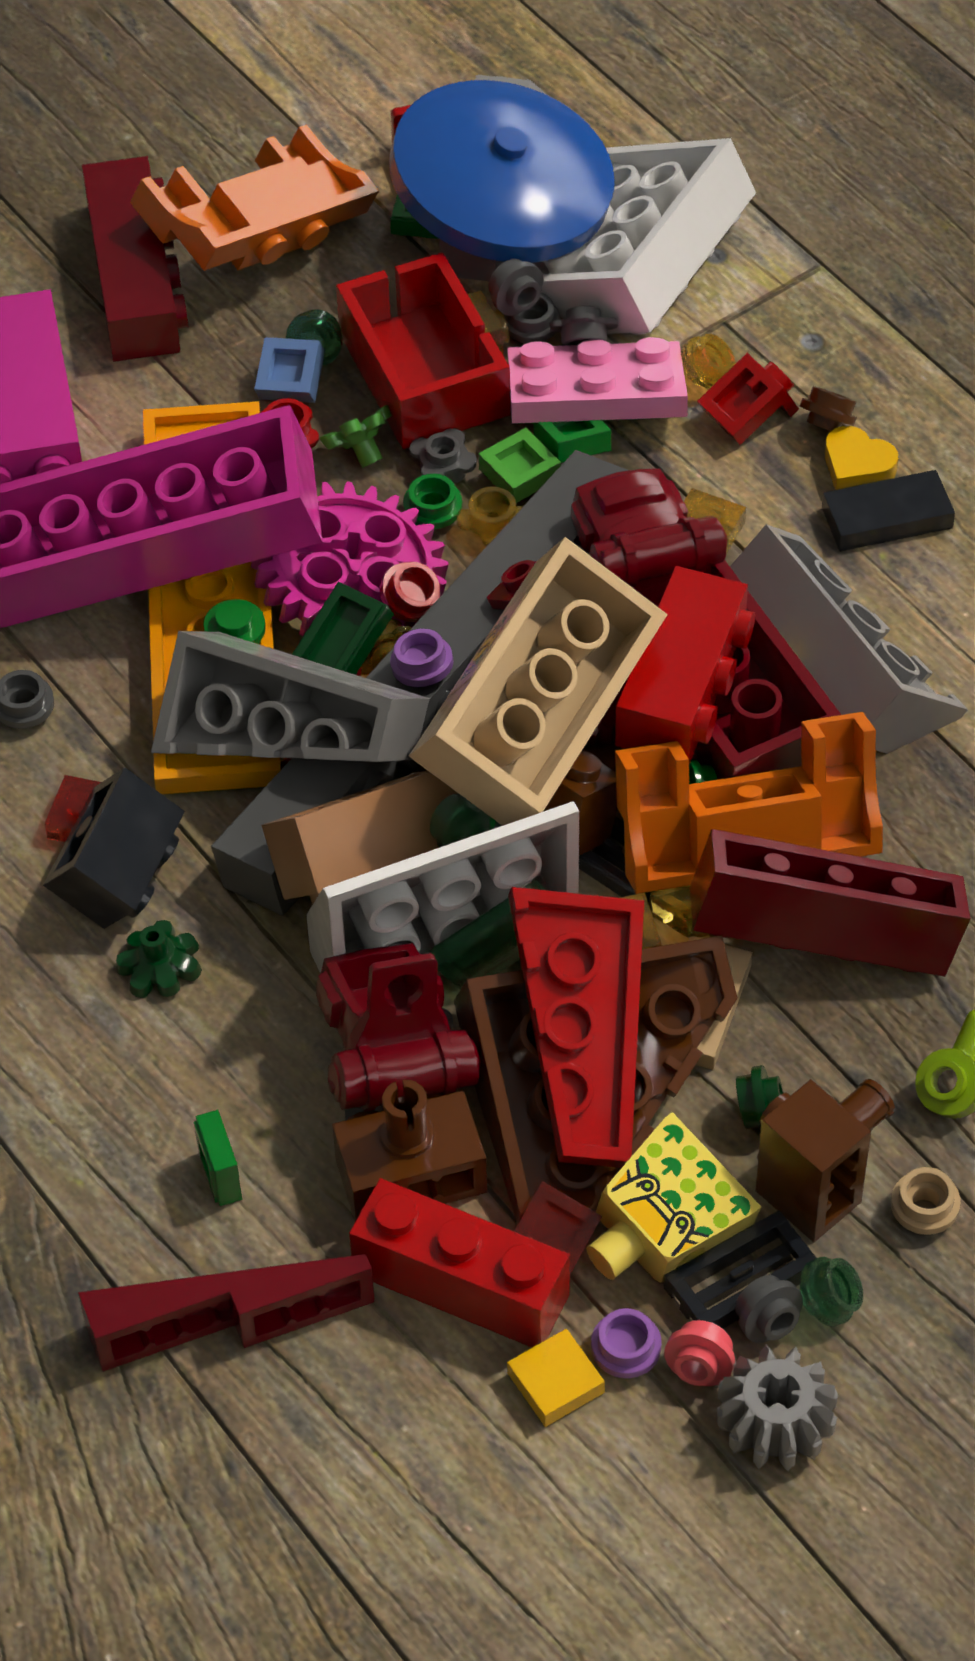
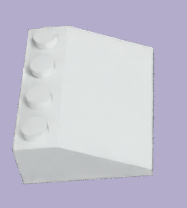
(658, 231)
(445, 887)

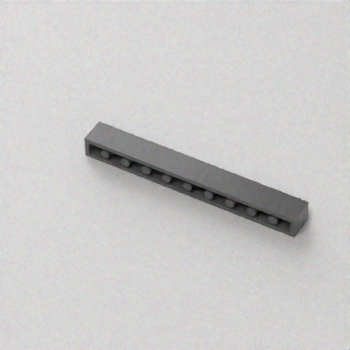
(462, 620)

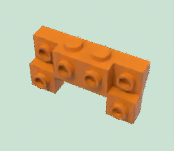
(260, 212)
(818, 805)

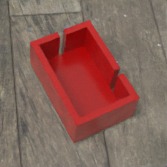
(430, 358)

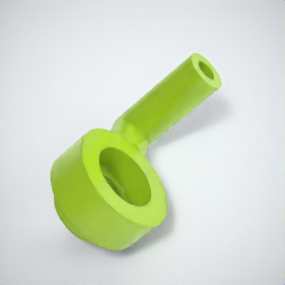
(960, 1059)

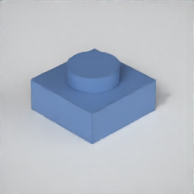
(289, 369)

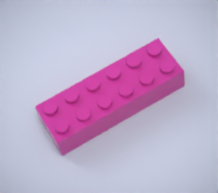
(156, 515)

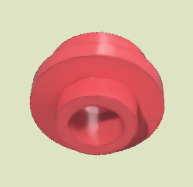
(700, 1353)

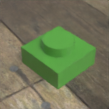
(518, 464)

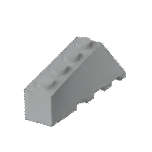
(842, 641)
(272, 704)

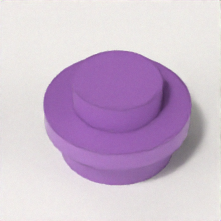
(421, 658)
(626, 1343)

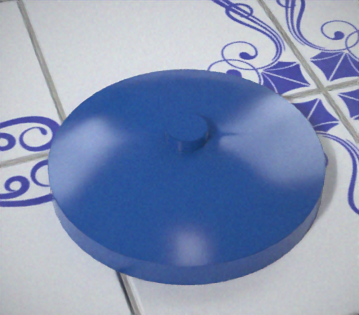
(501, 171)

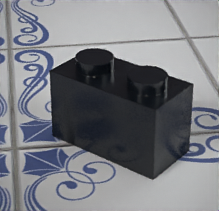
(115, 849)

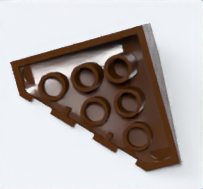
(680, 998)

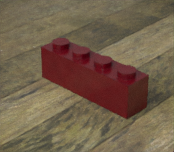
(132, 264)
(828, 903)

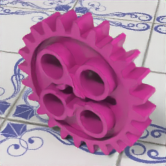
(357, 549)

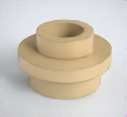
(929, 1185)

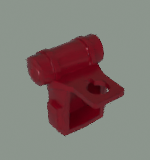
(641, 526)
(391, 1026)

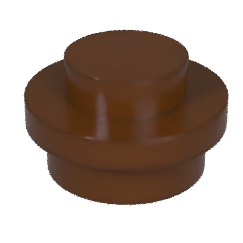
(828, 409)

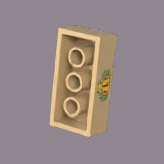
(538, 685)

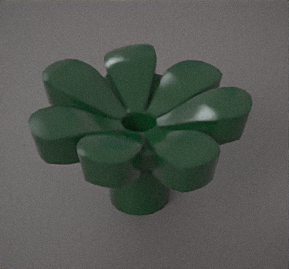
(158, 959)

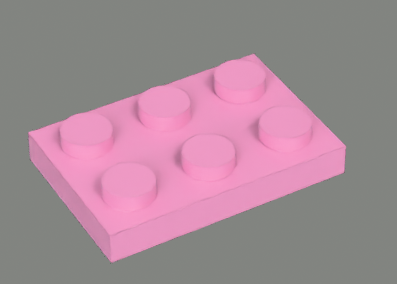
(597, 381)

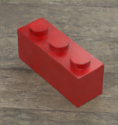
(685, 663)
(462, 1263)

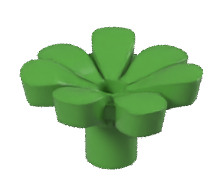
(359, 436)

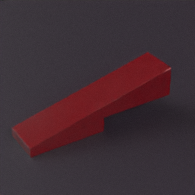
(259, 1302)

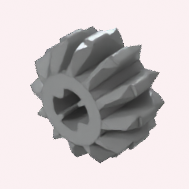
(774, 1428)

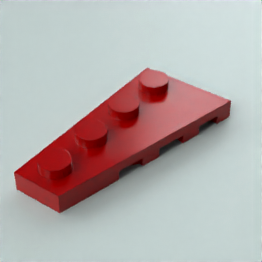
(583, 1002)

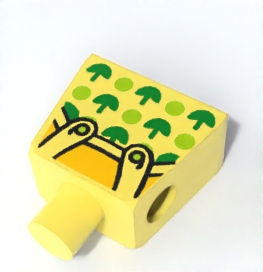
(668, 1205)

